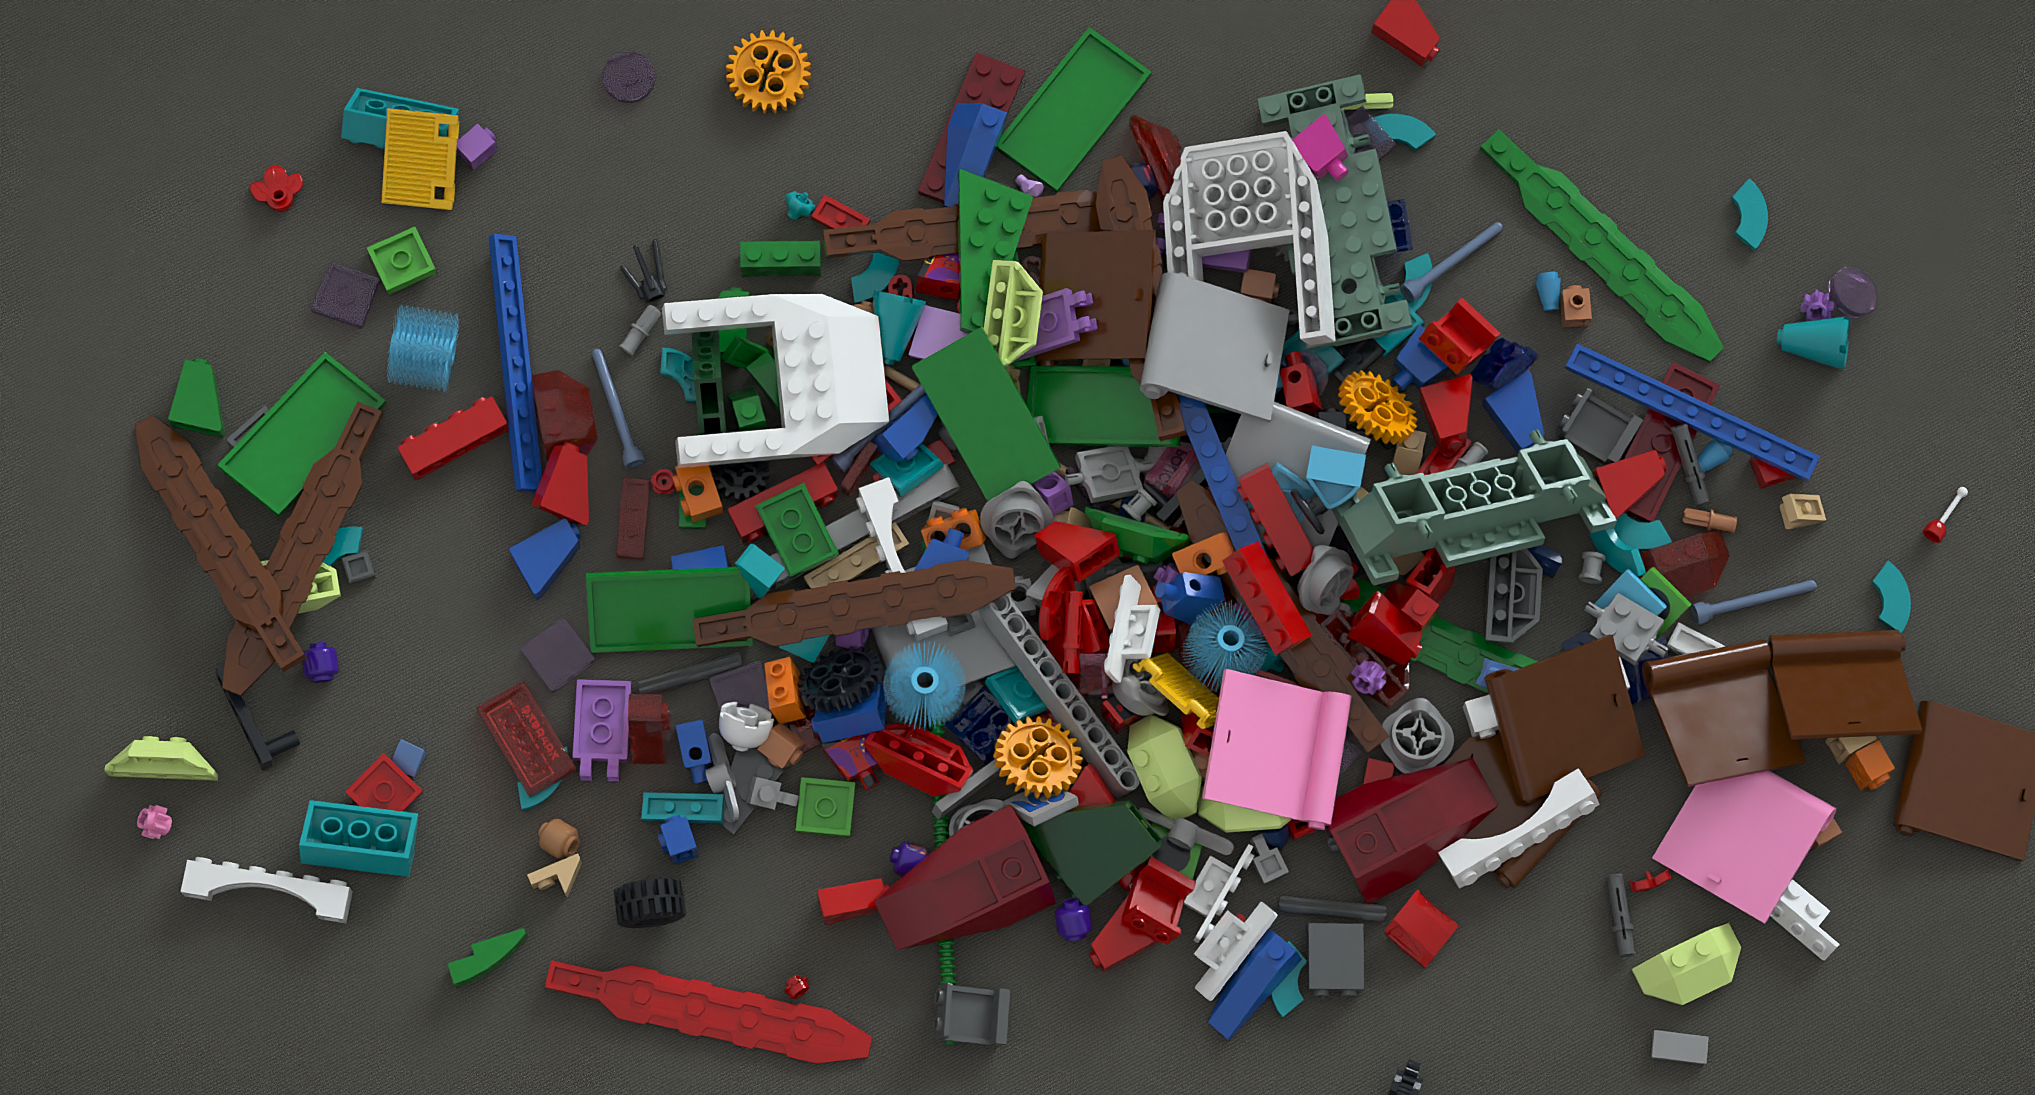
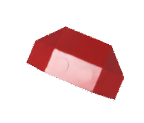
(919, 758)

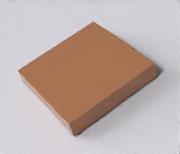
(1108, 593)

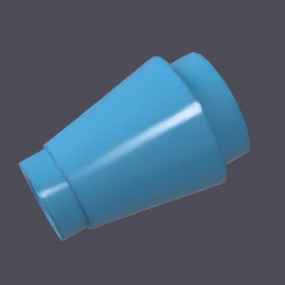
(1549, 290)
(1714, 455)

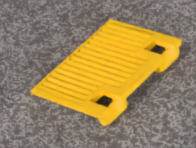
(419, 159)
(1180, 689)

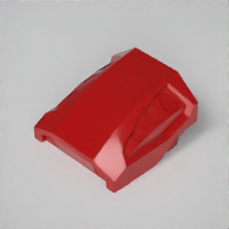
(1420, 929)

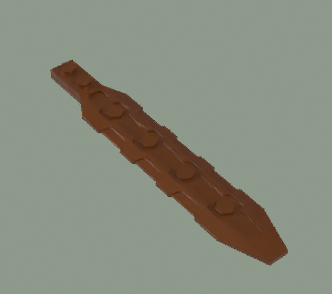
(1125, 206)
(934, 232)
(216, 538)
(305, 543)
(861, 604)
(1316, 660)

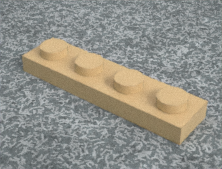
(853, 561)

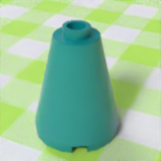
(897, 322)
(1818, 340)

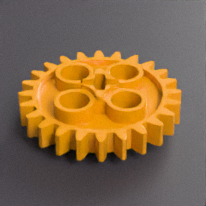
(790, 79)
(1377, 407)
(1055, 773)

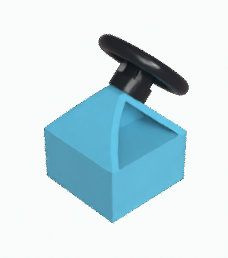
(1334, 478)

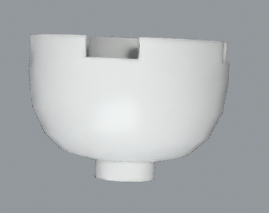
(744, 726)

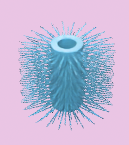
(423, 347)
(1226, 646)
(926, 696)

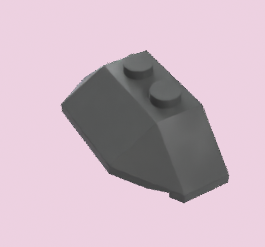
(1511, 596)

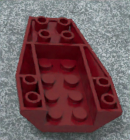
(1400, 823)
(968, 885)

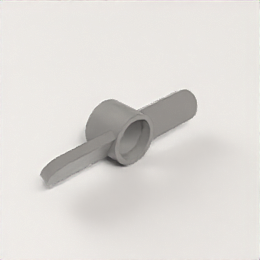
(721, 775)
(1187, 833)

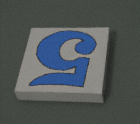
(1042, 809)

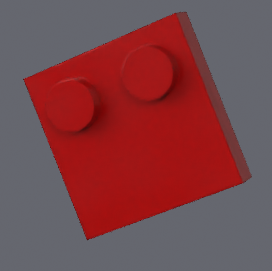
(384, 787)

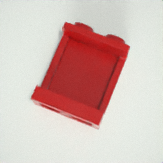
(1459, 336)
(1157, 900)

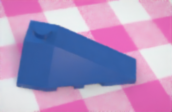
(971, 143)
(907, 431)
(1253, 983)

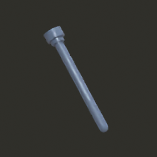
(1413, 288)
(631, 455)
(845, 458)
(1703, 612)

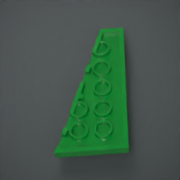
(987, 231)

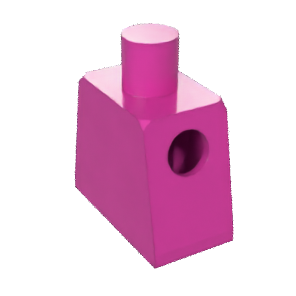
(1322, 149)

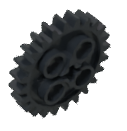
(840, 679)

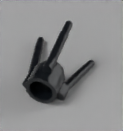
(652, 288)

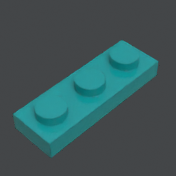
(696, 807)

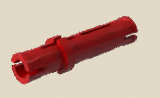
(1072, 636)

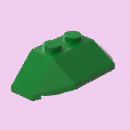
(1137, 539)

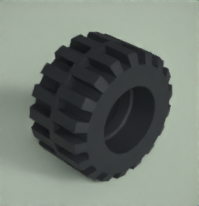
(649, 903)

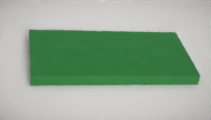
(1072, 109)
(1093, 407)
(985, 414)
(297, 433)
(659, 607)

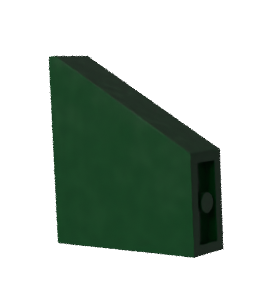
(709, 383)
(1094, 845)

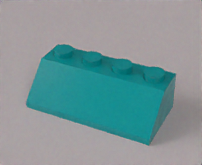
(367, 115)
(358, 838)

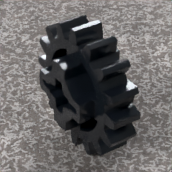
(750, 474)
(1407, 1081)

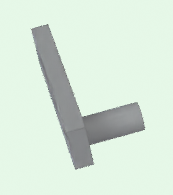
(972, 785)

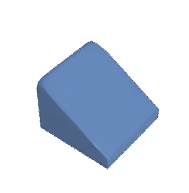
(408, 757)

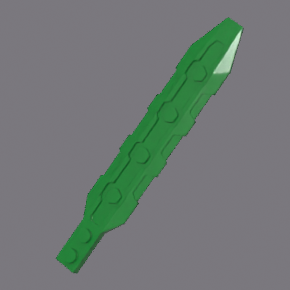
(1607, 251)
(1449, 647)

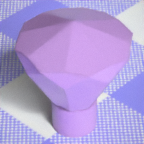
(1029, 187)

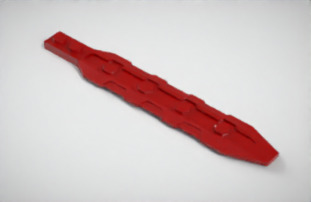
(715, 1012)

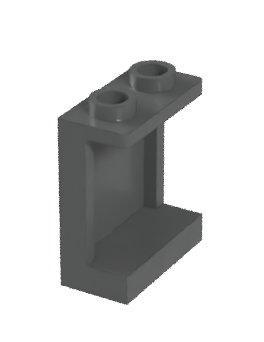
(1598, 428)
(1335, 959)
(971, 1015)

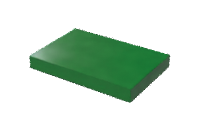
(797, 530)

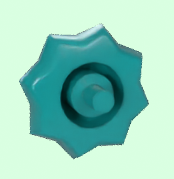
(799, 205)

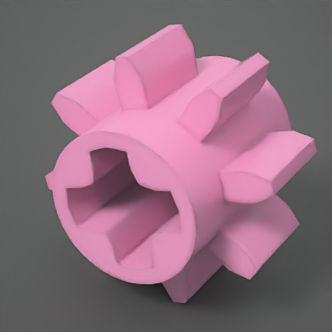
(154, 821)

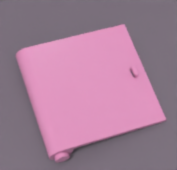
(1278, 749)
(1747, 836)

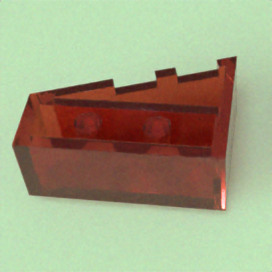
(647, 726)

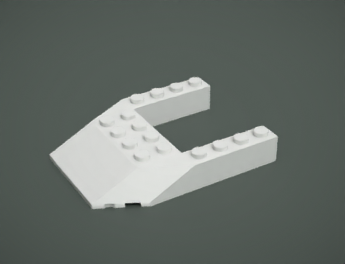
(1252, 198)
(824, 370)

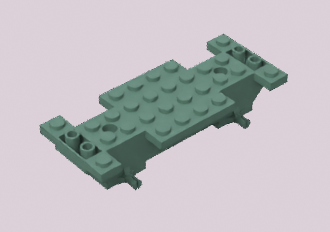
(1353, 213)
(1472, 508)

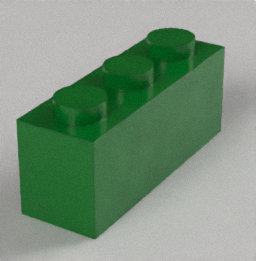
(780, 258)

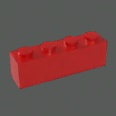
(453, 437)
(746, 518)
(1278, 519)
(1266, 598)

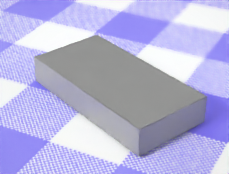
(1679, 1047)

